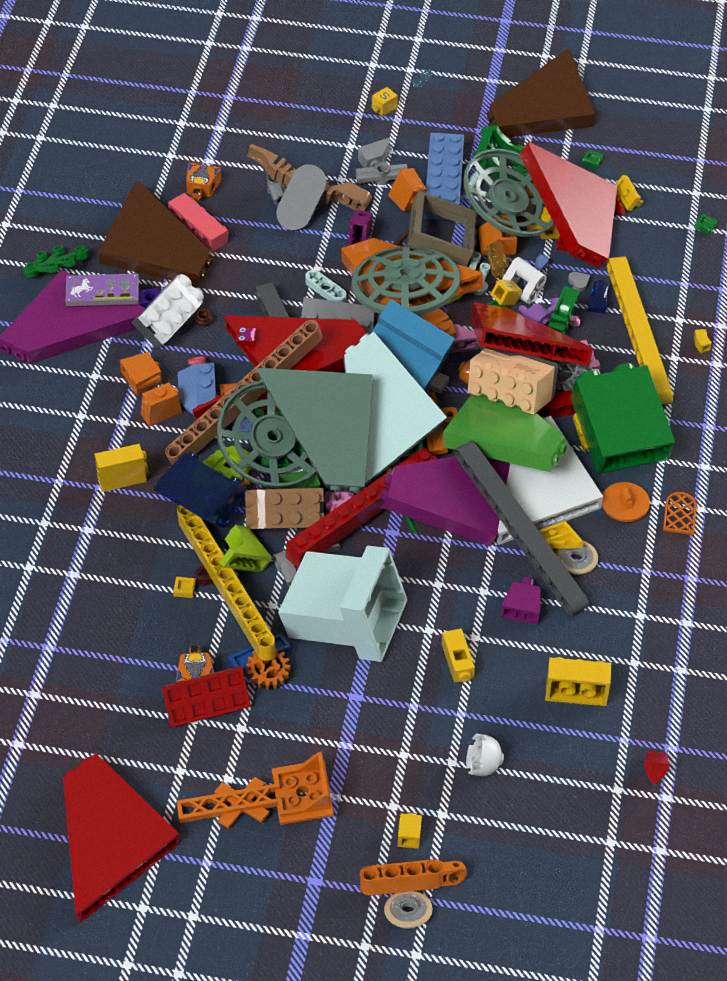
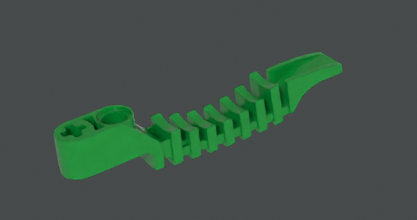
(563, 311)

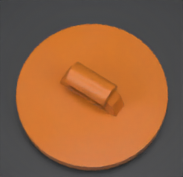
(625, 502)

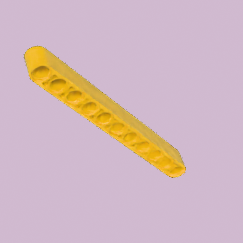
(638, 325)
(228, 584)

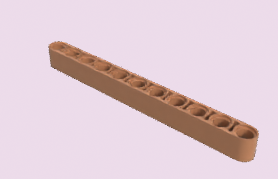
(283, 357)

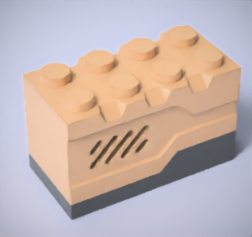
(513, 378)

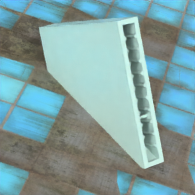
(399, 406)

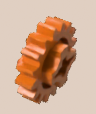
(273, 674)

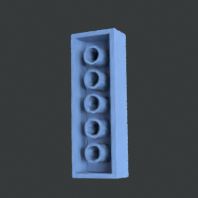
(444, 168)

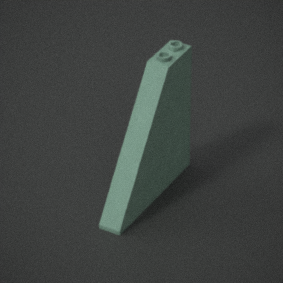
(328, 419)

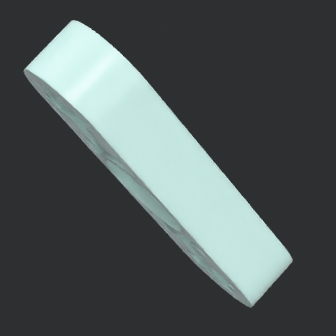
(322, 280)

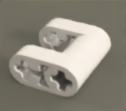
(534, 277)

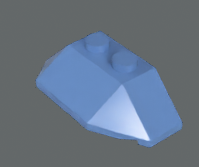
(196, 385)

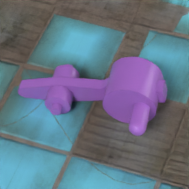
(539, 313)

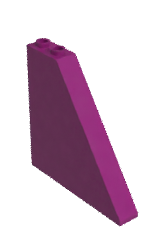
(53, 328)
(443, 497)

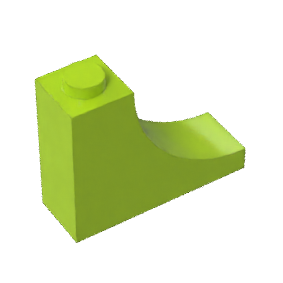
(245, 551)

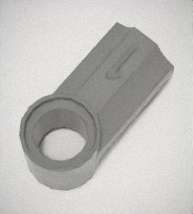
(275, 189)
(285, 566)

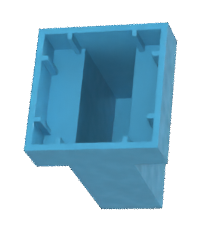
(414, 342)

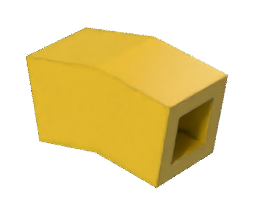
(702, 341)

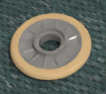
(582, 566)
(397, 916)

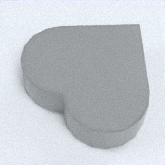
(579, 280)

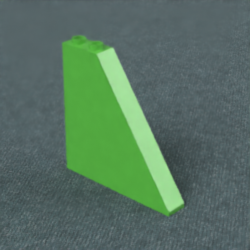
(506, 434)

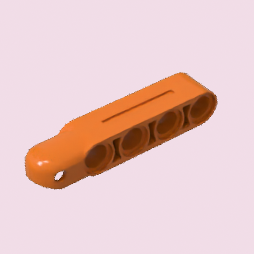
(410, 876)

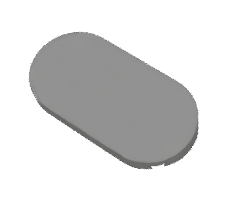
(301, 197)

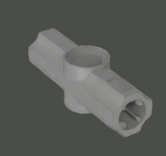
(380, 173)

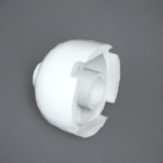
(484, 755)

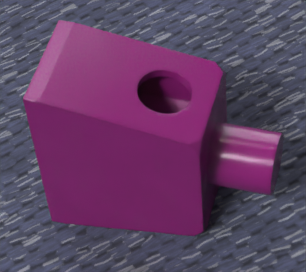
(360, 224)
(522, 602)

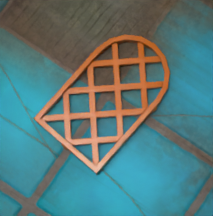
(674, 503)

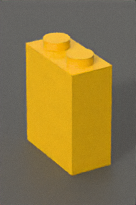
(121, 467)

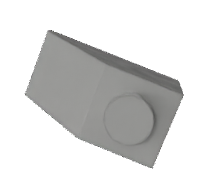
(374, 153)

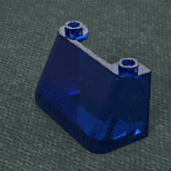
(201, 489)

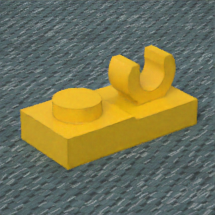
(628, 193)

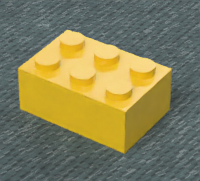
(578, 681)

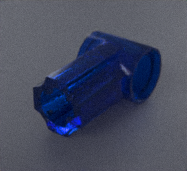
(598, 298)

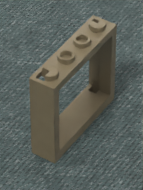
(447, 210)

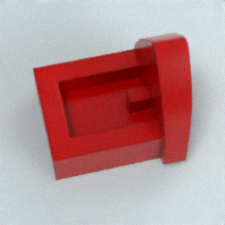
(656, 765)

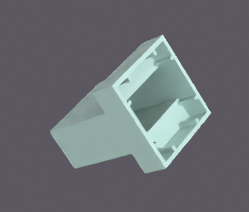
(346, 601)

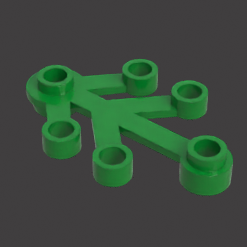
(51, 264)

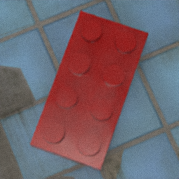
(206, 696)

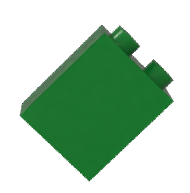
(622, 418)

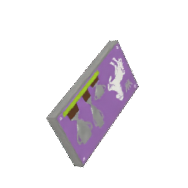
(102, 289)

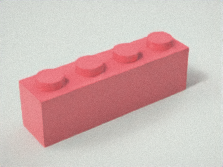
(199, 222)

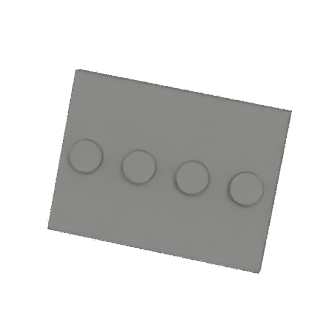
(338, 310)

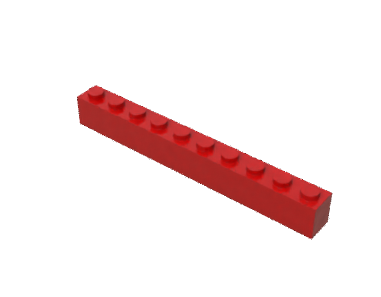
(345, 517)

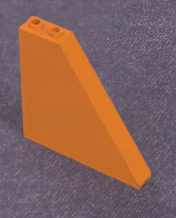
(354, 254)

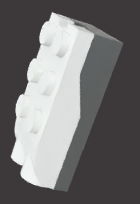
(168, 310)

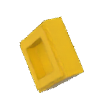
(184, 587)

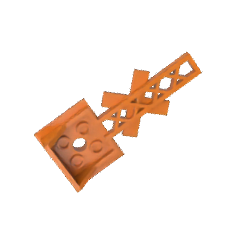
(288, 782)

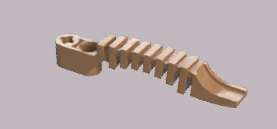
(346, 193)

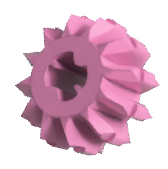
(335, 499)

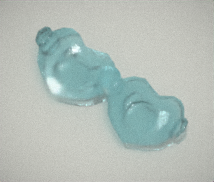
(425, 76)

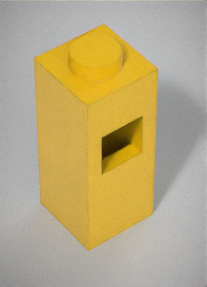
(458, 655)

